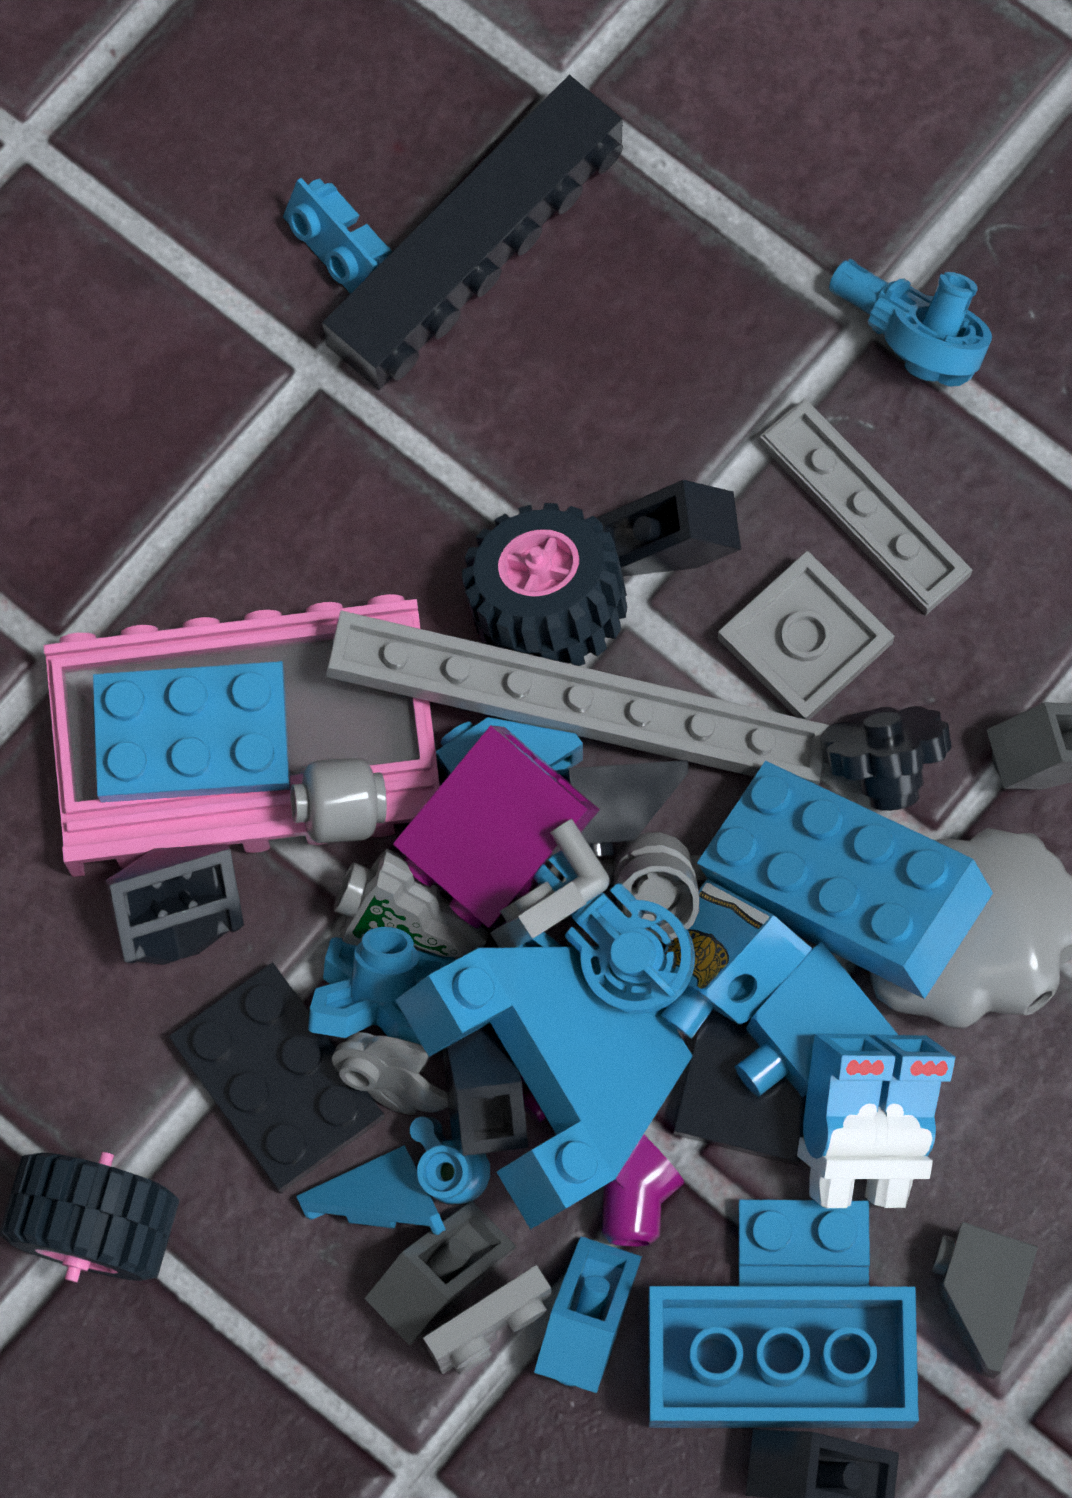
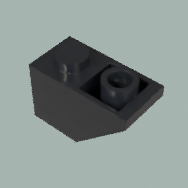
(484, 1095)

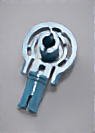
(930, 333)
(626, 945)

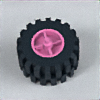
(546, 584)
(89, 1216)

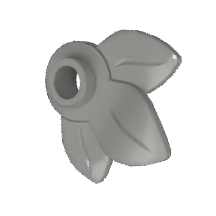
(388, 1072)

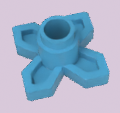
(368, 982)

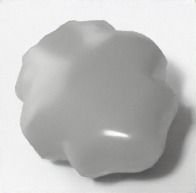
(1014, 945)

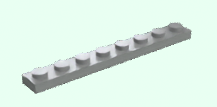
(571, 698)

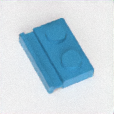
(803, 1244)

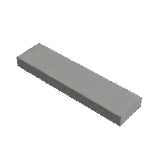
(865, 506)

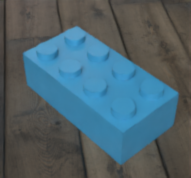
(847, 878)
(782, 1357)

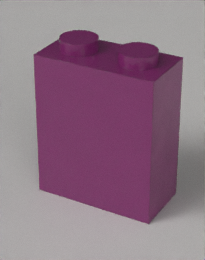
(492, 827)

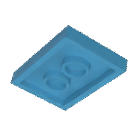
(191, 732)

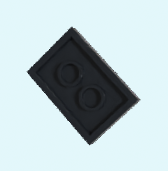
(275, 1078)

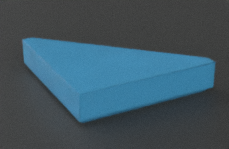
(376, 1195)

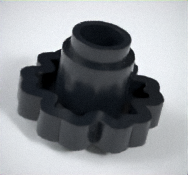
(887, 752)

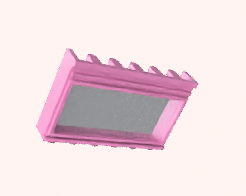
(323, 723)

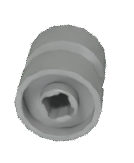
(659, 871)

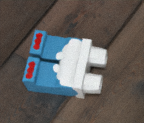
(871, 1115)

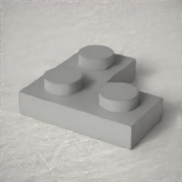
(467, 1337)

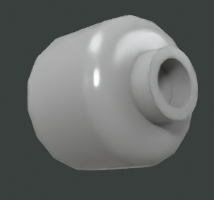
(339, 800)

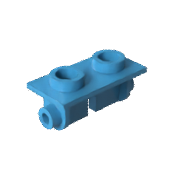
(321, 220)

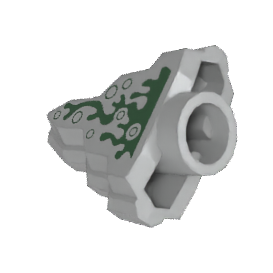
(396, 899)

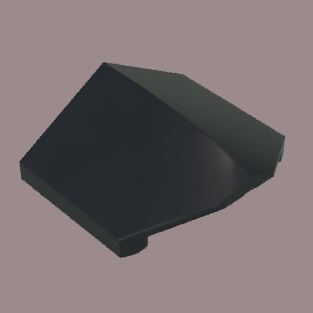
(174, 903)

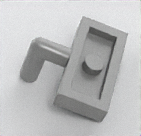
(543, 906)

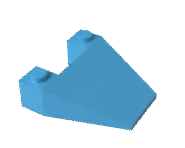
(585, 1062)

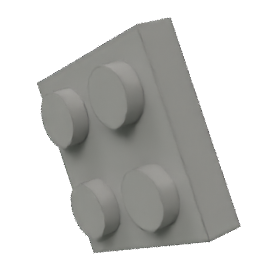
(805, 637)

